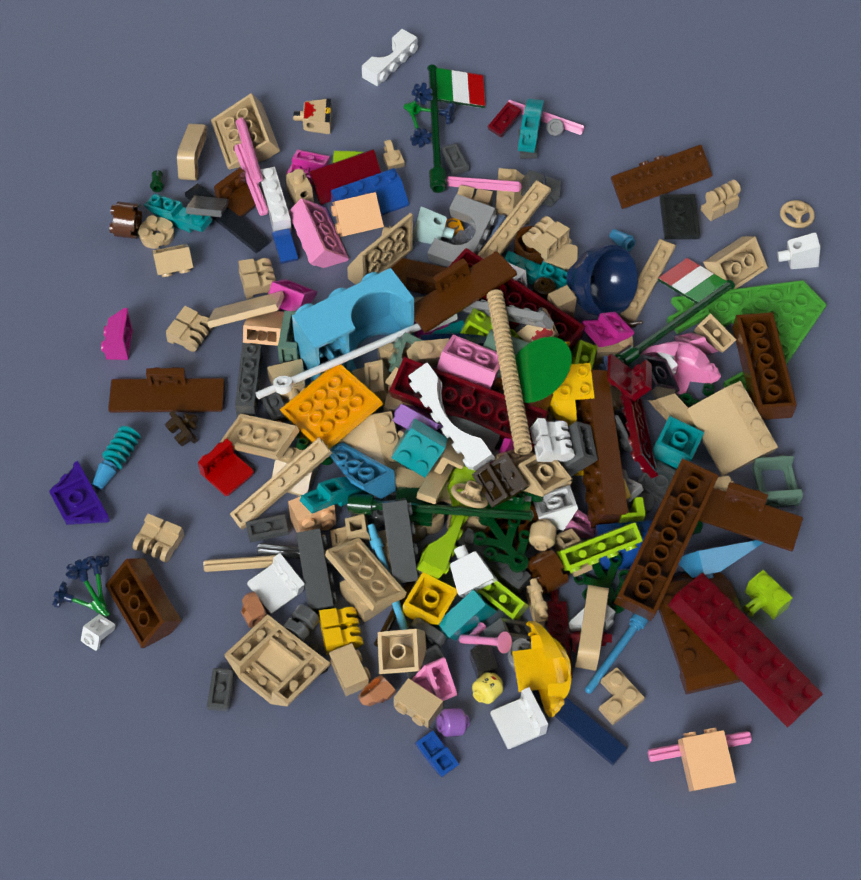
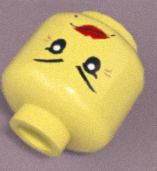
(488, 687)

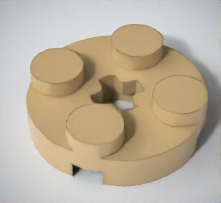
(154, 224)

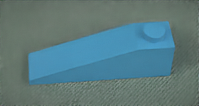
(364, 471)
(715, 559)

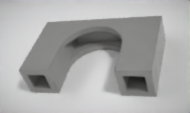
(472, 212)

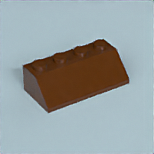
(142, 602)

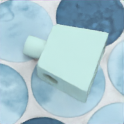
(431, 226)

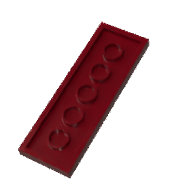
(639, 435)

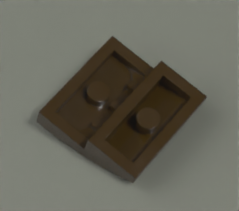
(500, 480)

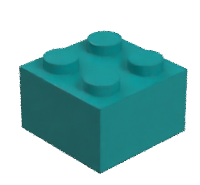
(677, 442)
(419, 447)

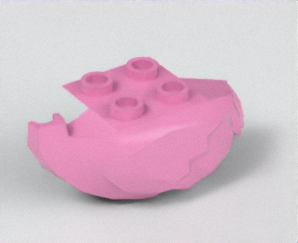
(691, 361)

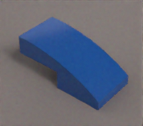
(285, 246)
(436, 754)

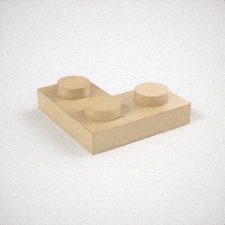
(624, 697)

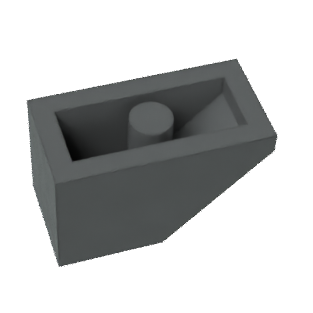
(515, 628)

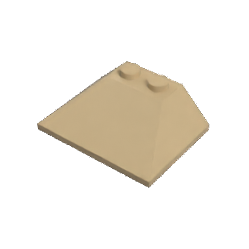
(275, 662)

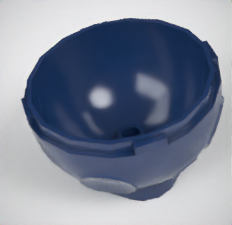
(604, 279)

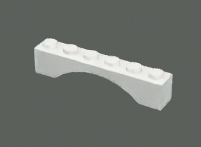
(430, 387)

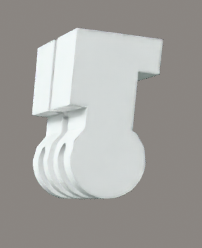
(551, 441)

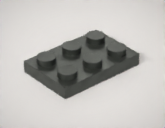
(679, 216)

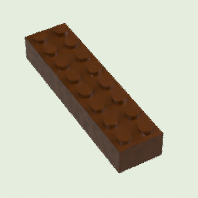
(604, 477)
(666, 540)

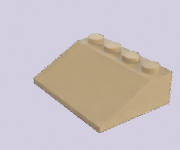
(258, 125)
(384, 251)
(732, 428)
(376, 439)

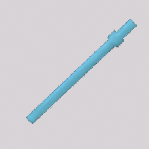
(377, 544)

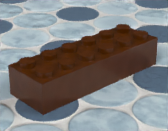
(764, 365)

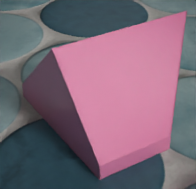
(697, 341)
(581, 525)
(436, 679)

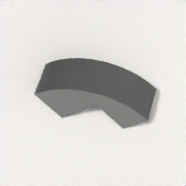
(473, 429)

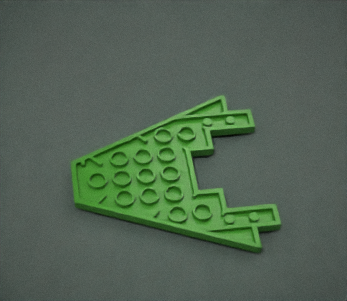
(792, 304)

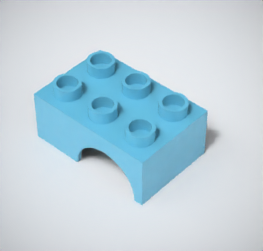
(350, 316)

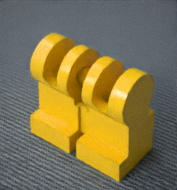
(331, 624)

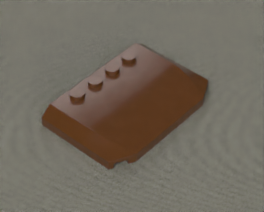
(697, 663)

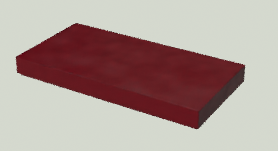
(343, 173)

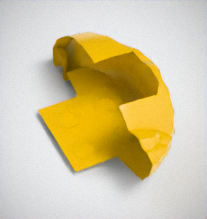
(575, 387)
(544, 668)

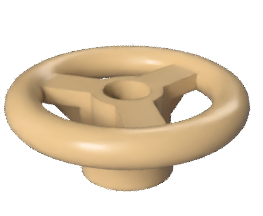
(797, 211)
(471, 491)

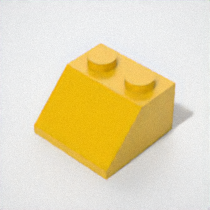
(429, 600)

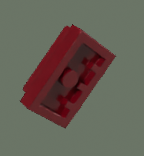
(631, 382)

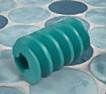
(121, 445)

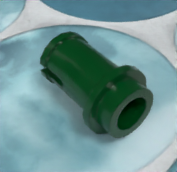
(157, 184)

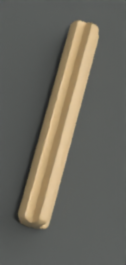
(238, 563)

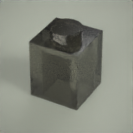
(483, 660)

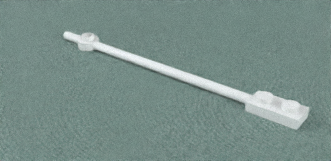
(284, 384)

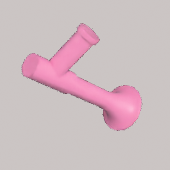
(503, 641)

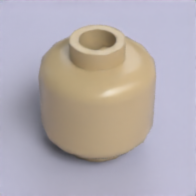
(542, 534)

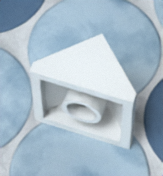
(557, 507)

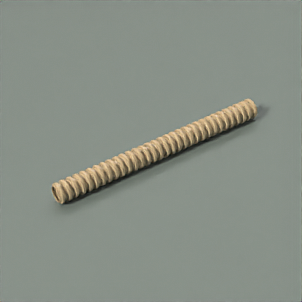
(509, 372)

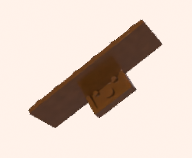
(661, 176)
(417, 275)
(459, 288)
(166, 391)
(746, 514)

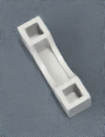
(379, 68)
(275, 200)

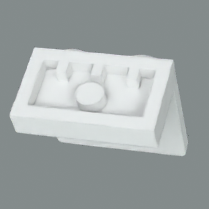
(276, 584)
(520, 720)

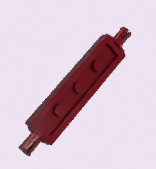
(558, 622)

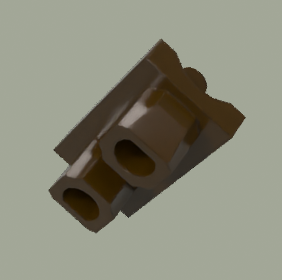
(177, 422)

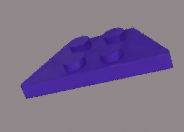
(77, 499)

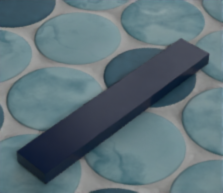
(588, 730)

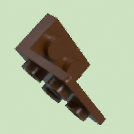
(237, 191)

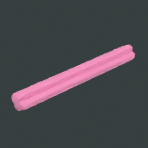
(546, 117)
(249, 150)
(488, 184)
(254, 188)
(673, 751)

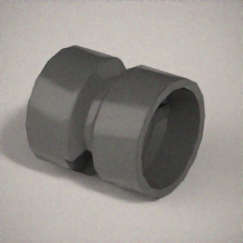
(302, 621)

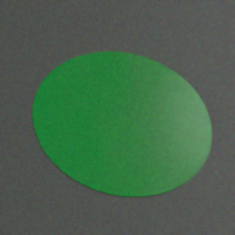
(542, 367)

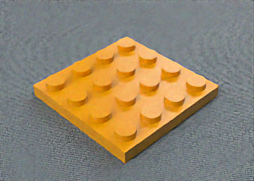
(331, 406)

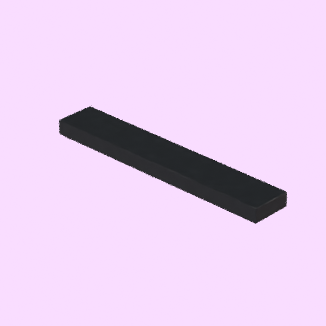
(233, 223)

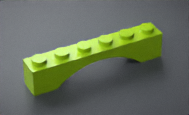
(437, 554)

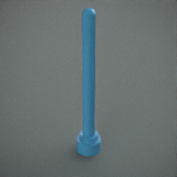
(636, 623)

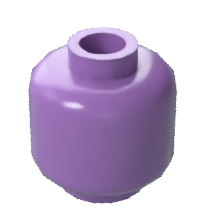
(452, 722)

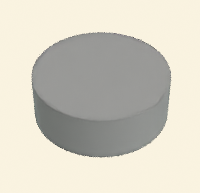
(555, 127)

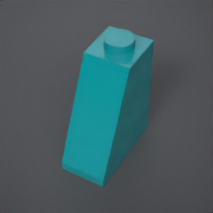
(466, 615)

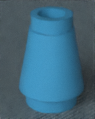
(622, 239)
(104, 474)

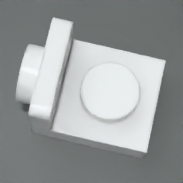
(96, 630)

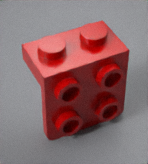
(224, 468)

